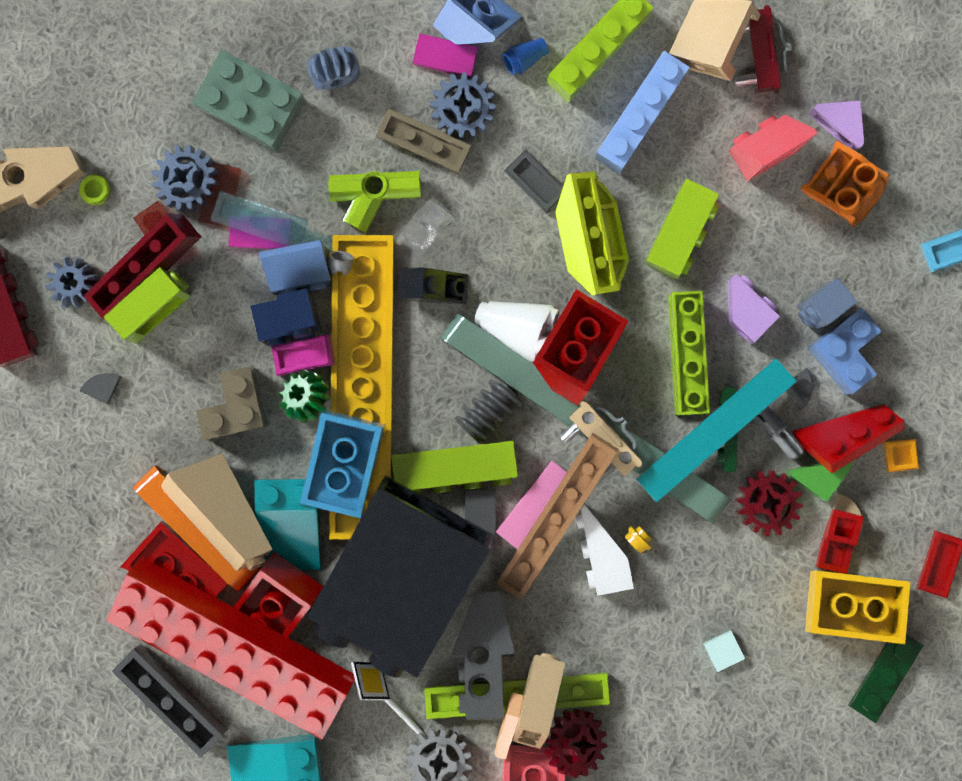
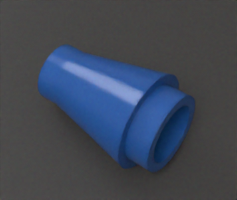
(524, 55)

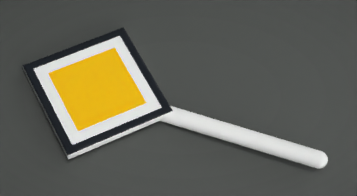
(373, 686)

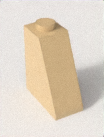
(539, 700)

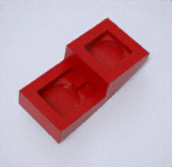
(838, 541)

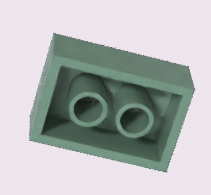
(248, 100)

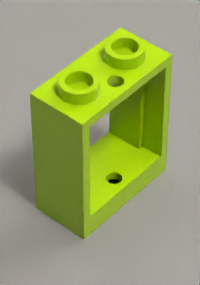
(148, 305)

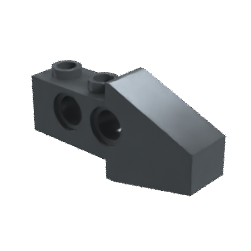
(486, 629)

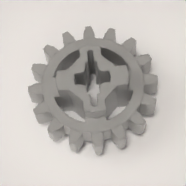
(452, 763)

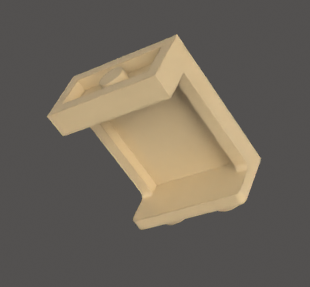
(712, 35)

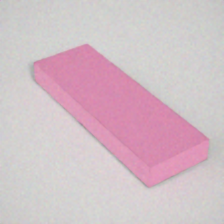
(528, 509)

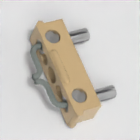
(591, 421)

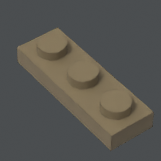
(423, 141)

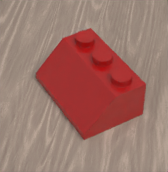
(578, 346)

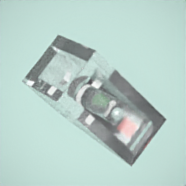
(422, 232)

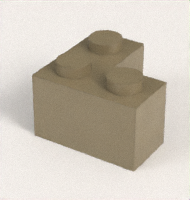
(242, 407)

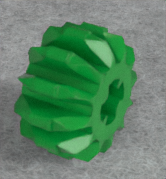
(304, 396)

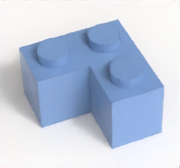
(839, 351)

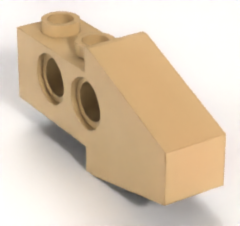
(46, 175)

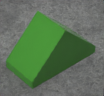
(818, 479)

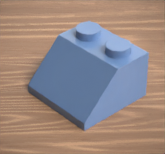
(297, 268)

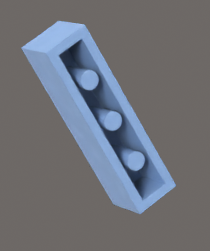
(641, 112)

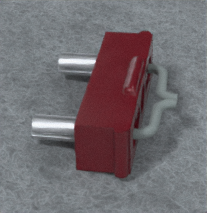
(765, 54)

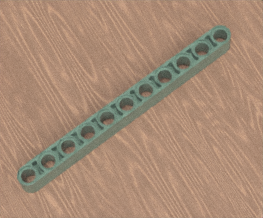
(527, 380)

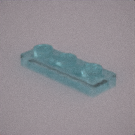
(258, 220)

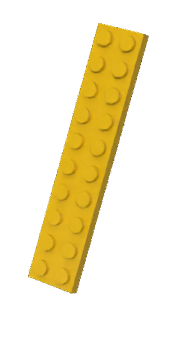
(363, 349)

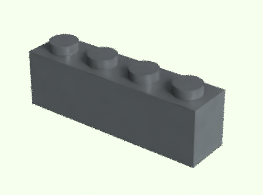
(170, 700)

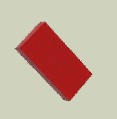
(940, 564)

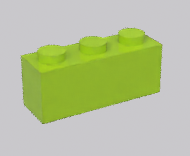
(683, 229)

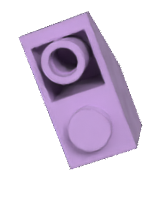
(747, 310)

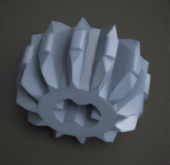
(333, 68)
(65, 292)

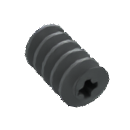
(488, 410)

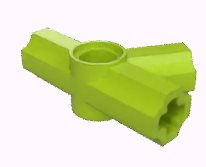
(366, 205)

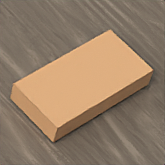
(508, 725)

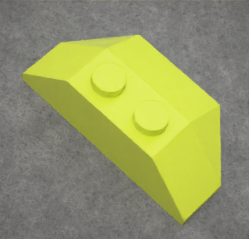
(591, 233)

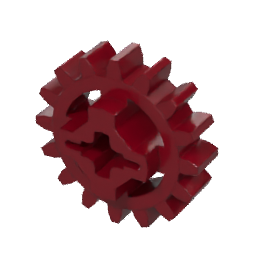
(773, 516)
(576, 758)

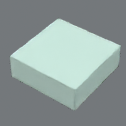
(724, 651)

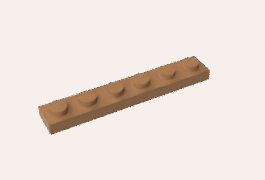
(557, 516)

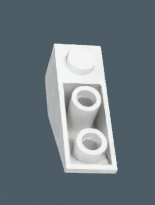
(608, 562)

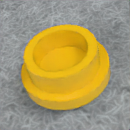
(639, 539)

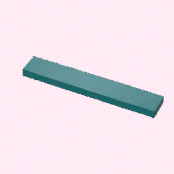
(716, 430)

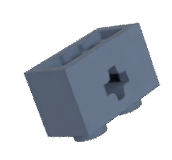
(825, 304)

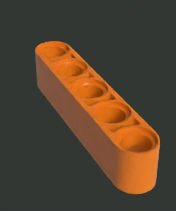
(151, 492)

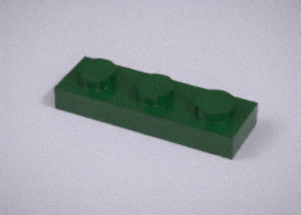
(884, 678)

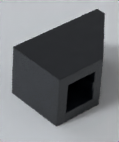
(432, 286)

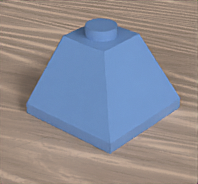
(475, 20)

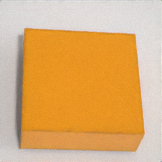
(901, 455)

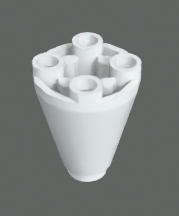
(518, 325)

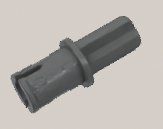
(780, 433)

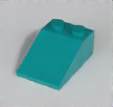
(287, 524)
(276, 759)

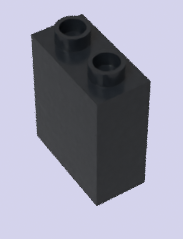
(399, 579)

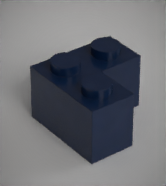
(286, 317)

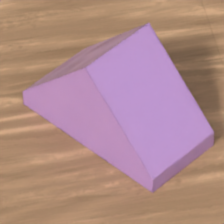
(842, 121)

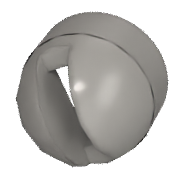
(340, 261)

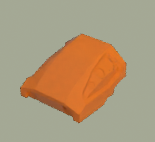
(850, 180)

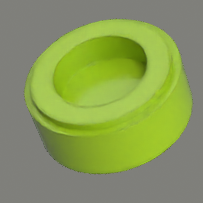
(94, 189)

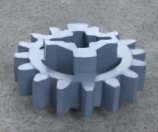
(475, 105)
(195, 172)

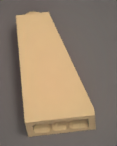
(219, 509)

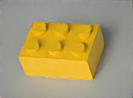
(857, 607)

